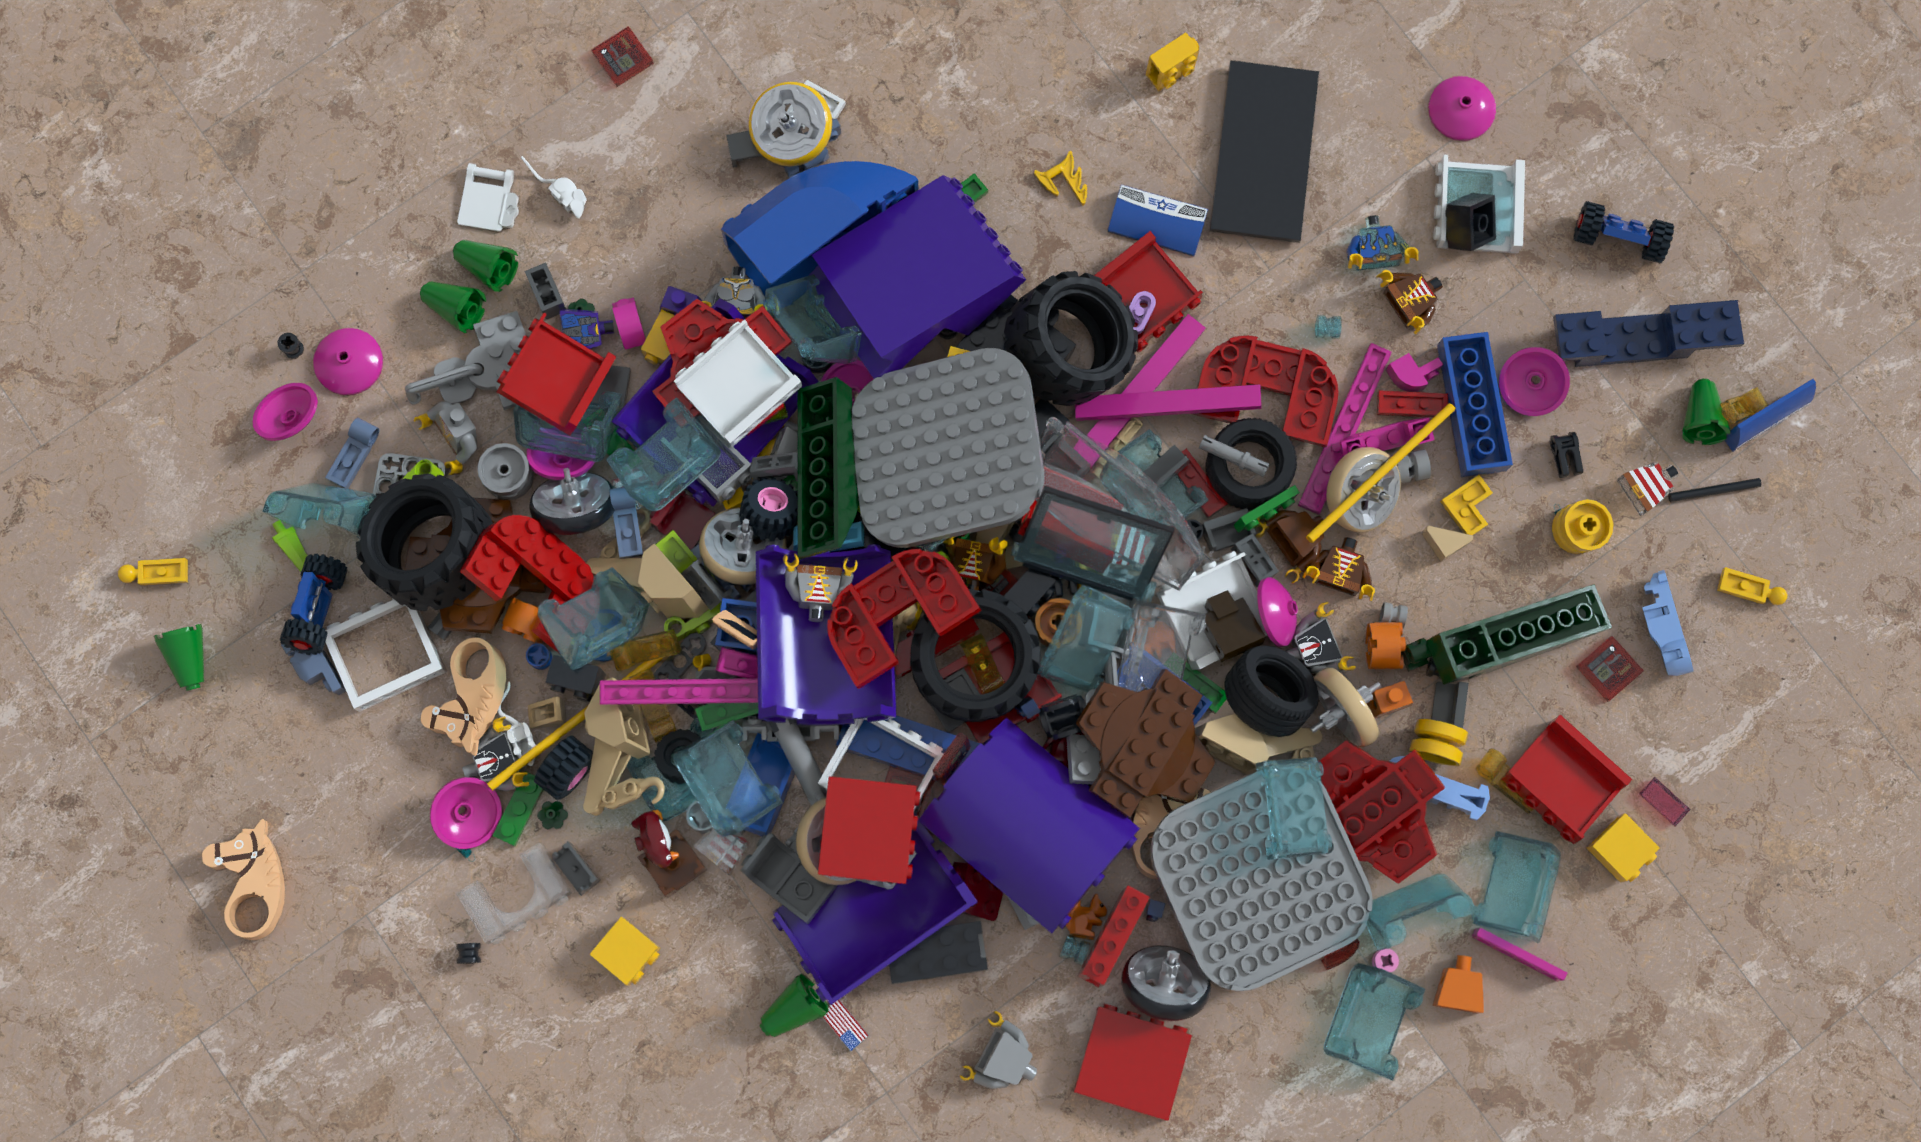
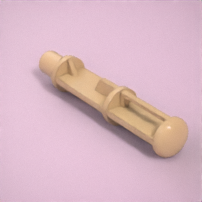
(1126, 434)

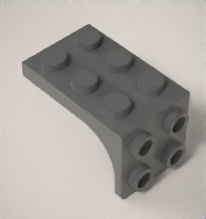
(785, 879)

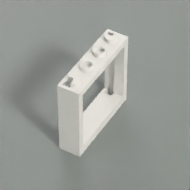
(396, 686)
(893, 728)

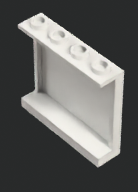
(737, 383)
(1214, 579)

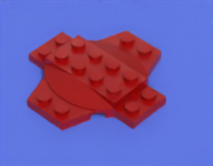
(694, 332)
(1383, 807)

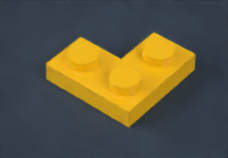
(1462, 505)

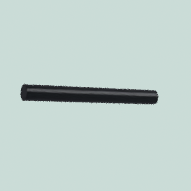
(1713, 490)

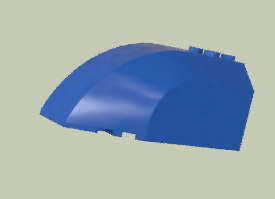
(806, 214)

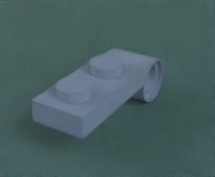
(354, 452)
(626, 523)

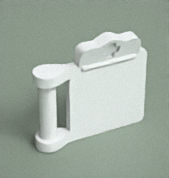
(486, 204)

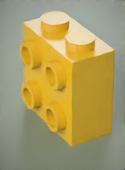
(1172, 62)
(655, 346)
(1623, 848)
(626, 952)

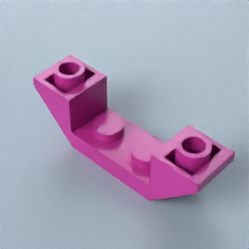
(1386, 436)

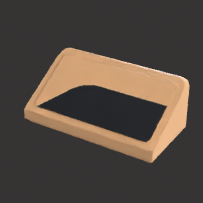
(736, 628)

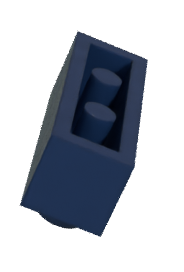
(1027, 707)
(1154, 910)

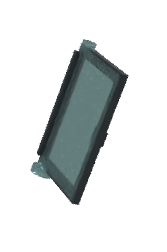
(1093, 545)

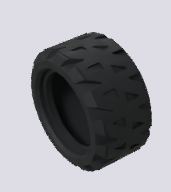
(1104, 317)
(393, 519)
(988, 706)

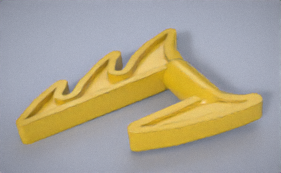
(1066, 168)

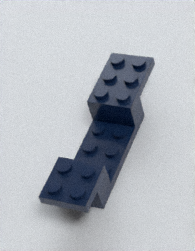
(1652, 337)

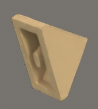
(1445, 542)
(547, 713)

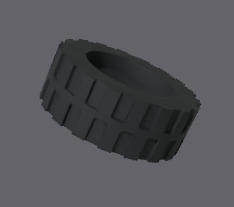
(666, 748)

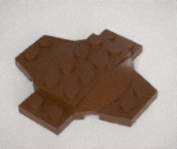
(478, 610)
(1145, 742)

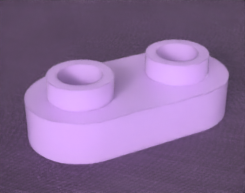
(1141, 314)

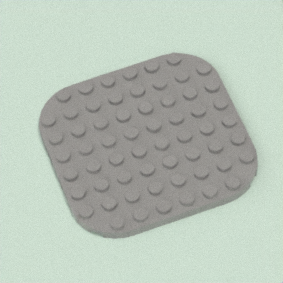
(947, 448)
(1249, 913)

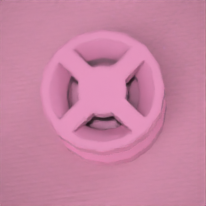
(1380, 960)

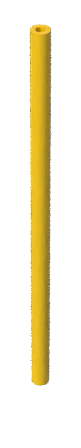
(1380, 473)
(555, 736)

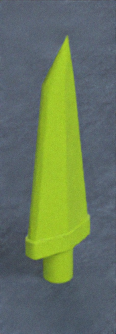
(290, 544)

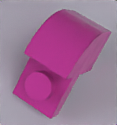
(628, 323)
(1409, 376)

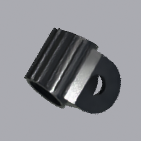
(1061, 716)

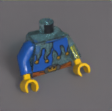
(1378, 247)

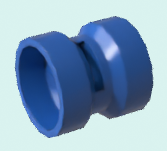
(536, 653)

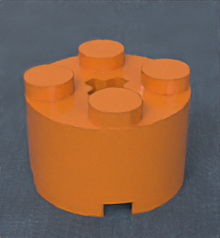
(1046, 617)
(521, 619)
(1385, 645)

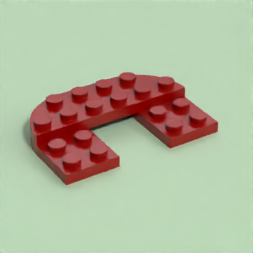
(1280, 370)
(525, 541)
(886, 593)

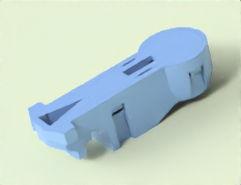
(1665, 626)
(1460, 796)

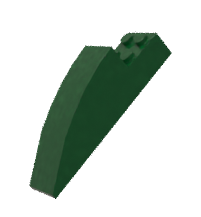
(825, 467)
(1518, 634)

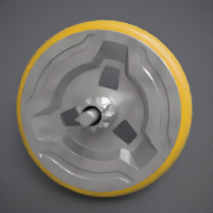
(770, 114)

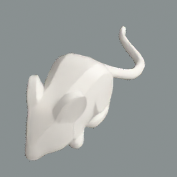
(564, 192)
(519, 734)

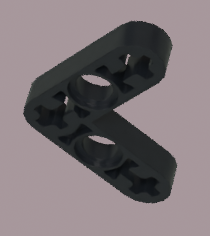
(676, 673)

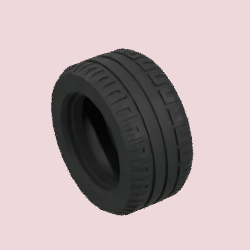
(1266, 435)
(1261, 708)

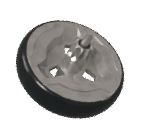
(583, 507)
(1169, 970)

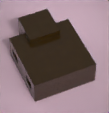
(1231, 626)

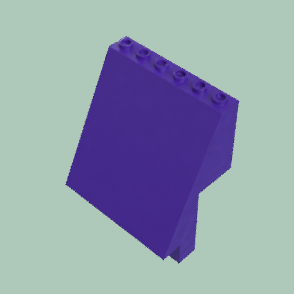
(915, 273)

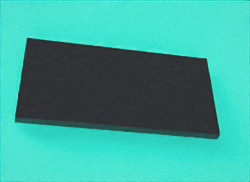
(1264, 151)

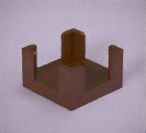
(680, 871)

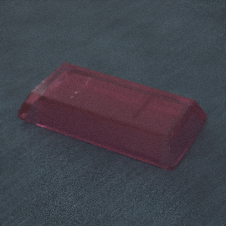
(1664, 801)

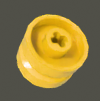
(1582, 526)
(1439, 742)

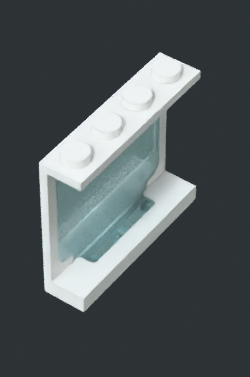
(1504, 182)

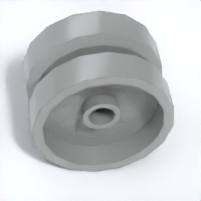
(492, 471)

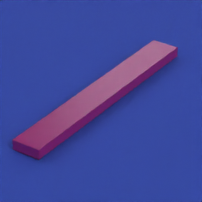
(1152, 374)
(1170, 402)
(1345, 425)
(678, 691)

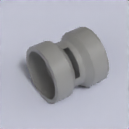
(1395, 614)

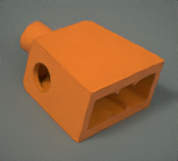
(1390, 699)
(1460, 988)

